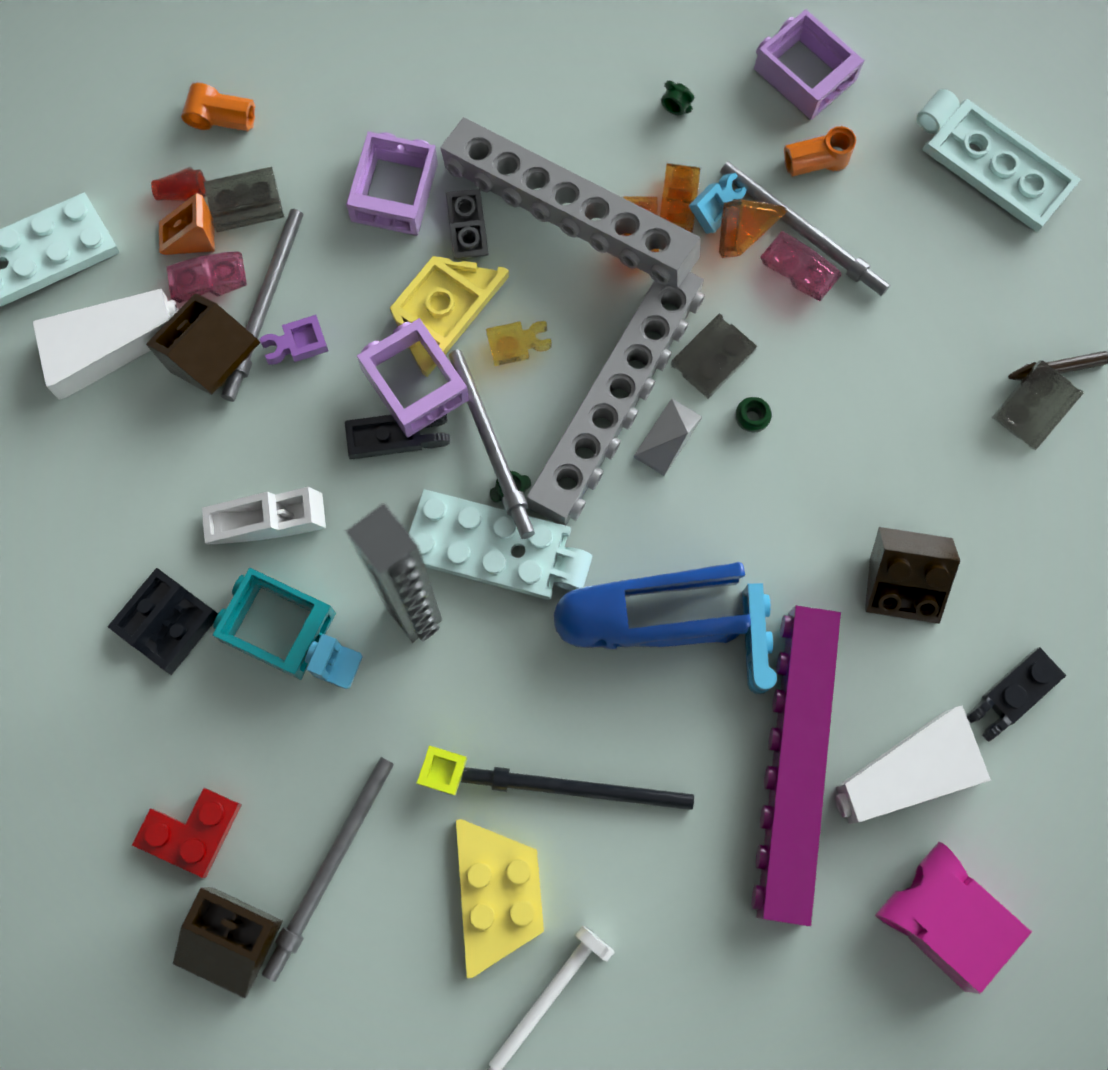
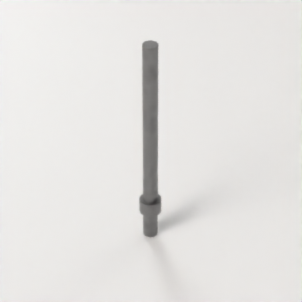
(856, 268)
(265, 298)
(513, 500)
(290, 937)

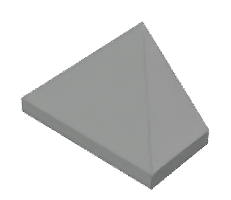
(667, 437)

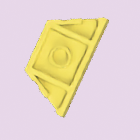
(447, 301)
(496, 895)

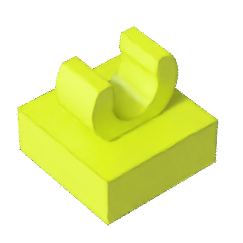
(442, 770)

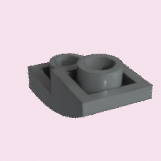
(467, 224)

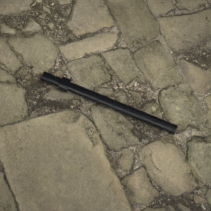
(501, 779)

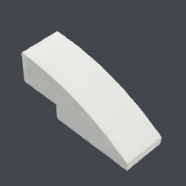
(264, 516)

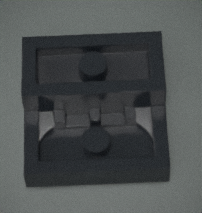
(163, 621)

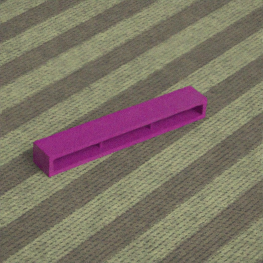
(798, 766)

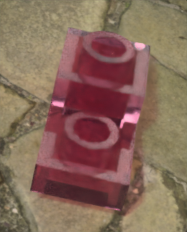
(801, 265)
(208, 273)

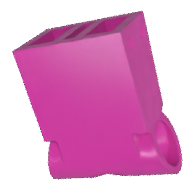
(955, 921)

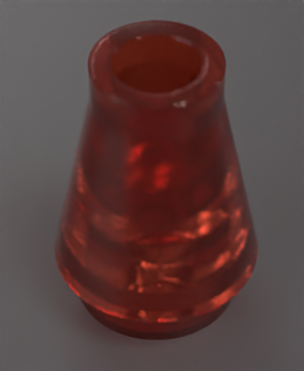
(179, 185)

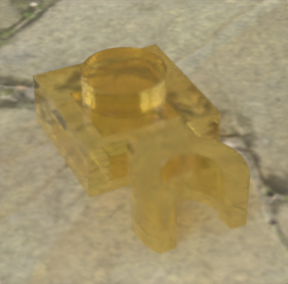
(511, 343)

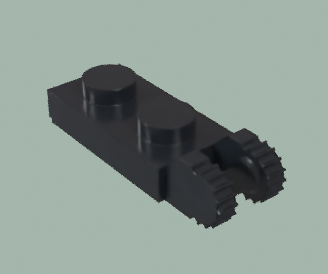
(383, 437)
(1018, 691)

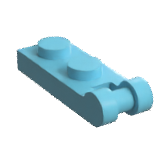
(758, 640)

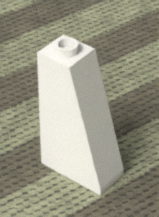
(98, 339)
(921, 767)

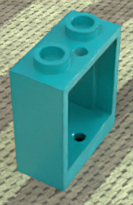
(244, 594)

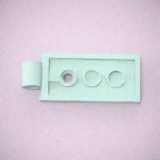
(1005, 168)
(52, 247)
(478, 545)

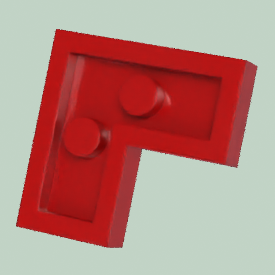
(192, 843)

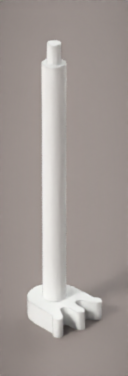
(589, 943)

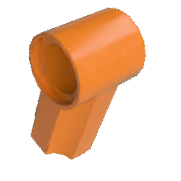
(207, 108)
(818, 152)

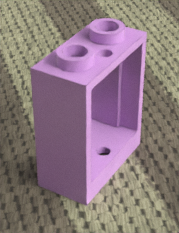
(824, 44)
(383, 212)
(430, 406)

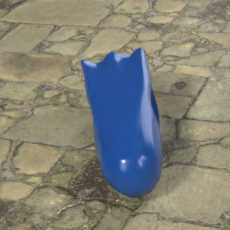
(599, 616)

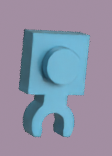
(709, 203)

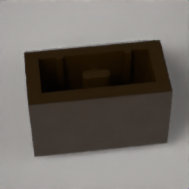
(202, 344)
(910, 574)
(225, 940)

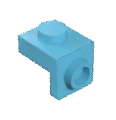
(332, 661)

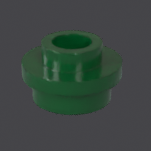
(758, 406)

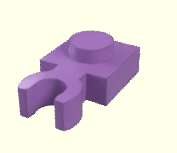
(301, 340)

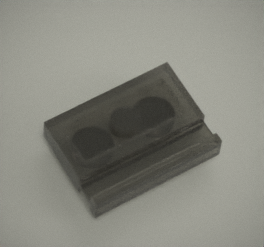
(243, 199)
(713, 356)
(1037, 404)

